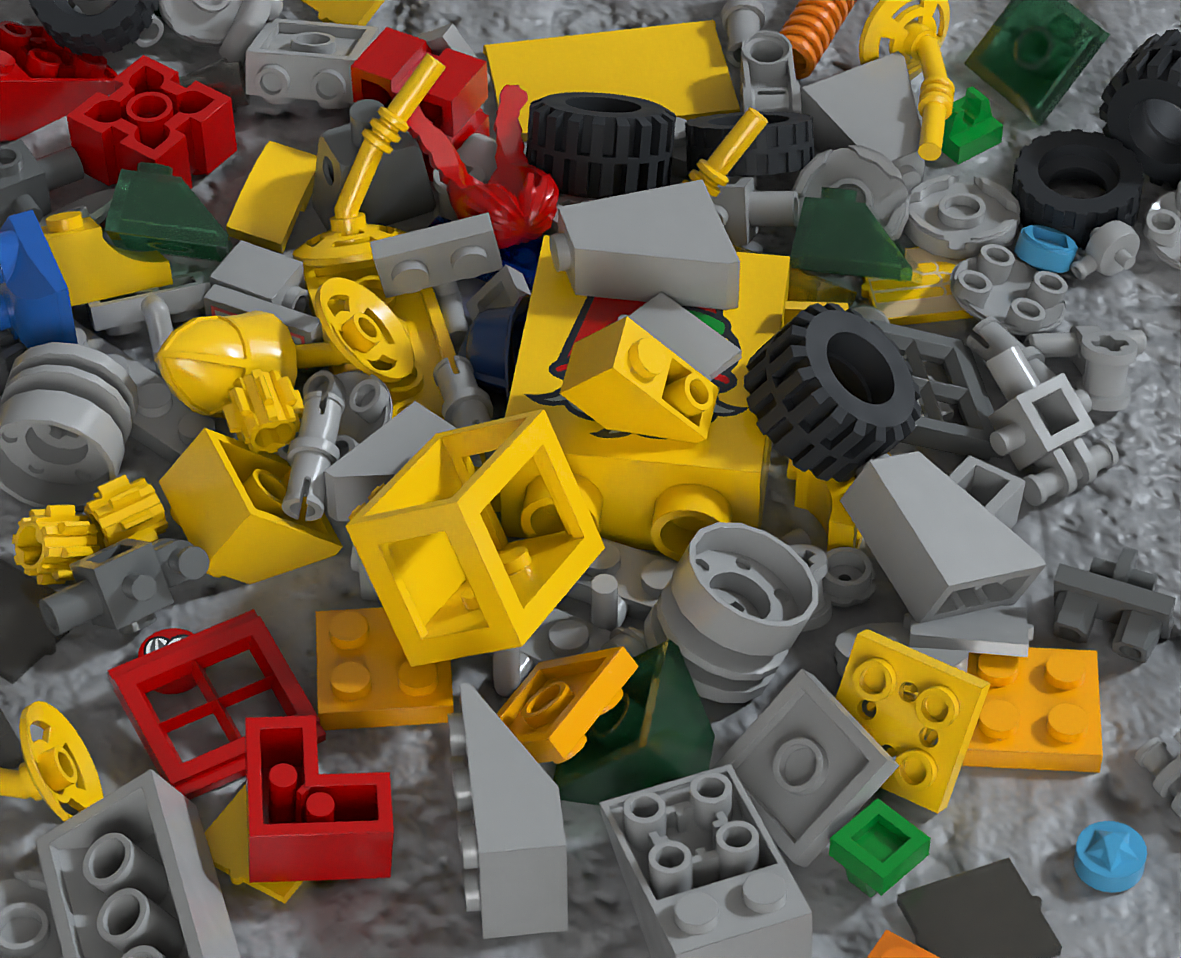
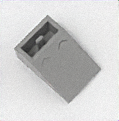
(508, 828)
(706, 871)

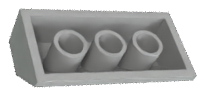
(136, 878)

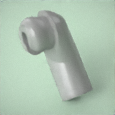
(247, 25)

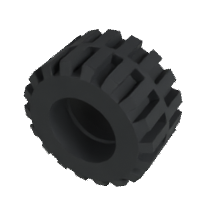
(1142, 107)
(601, 143)
(832, 391)

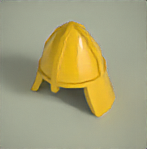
(213, 351)

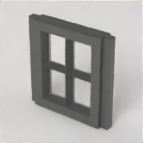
(964, 390)

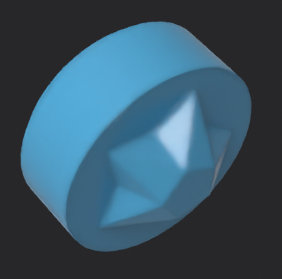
(1046, 249)
(1110, 856)

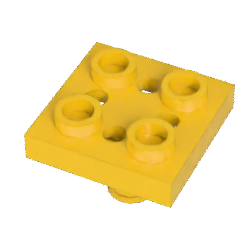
(908, 712)

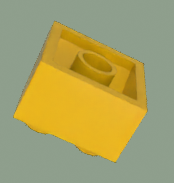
(234, 511)

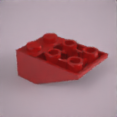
(43, 79)

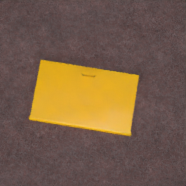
(663, 64)

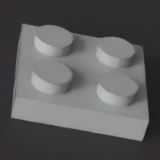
(807, 767)

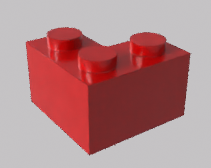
(309, 821)

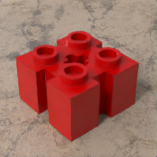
(449, 104)
(153, 122)

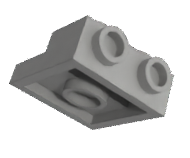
(306, 61)

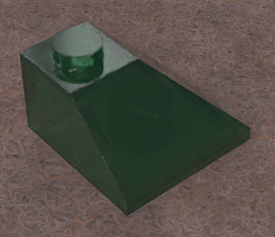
(1037, 53)
(164, 215)
(849, 240)
(646, 738)

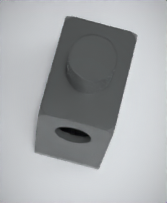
(398, 186)

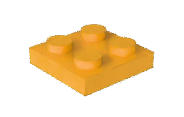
(368, 678)
(564, 700)
(1038, 711)

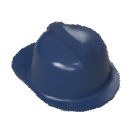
(494, 345)

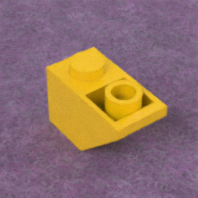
(638, 385)

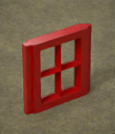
(192, 656)

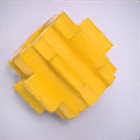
(264, 410)
(126, 511)
(53, 541)

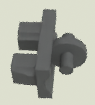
(1117, 596)

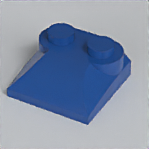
(32, 289)

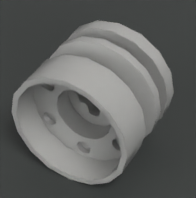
(63, 424)
(733, 609)

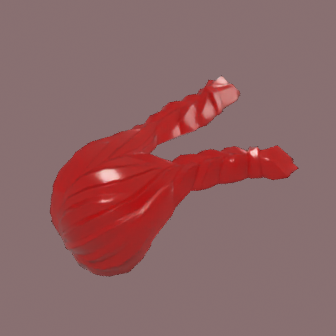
(517, 194)

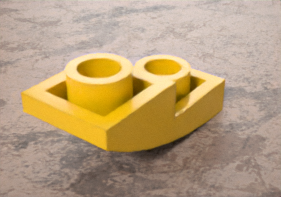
(273, 197)

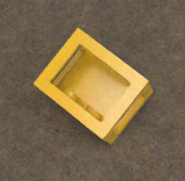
(442, 553)

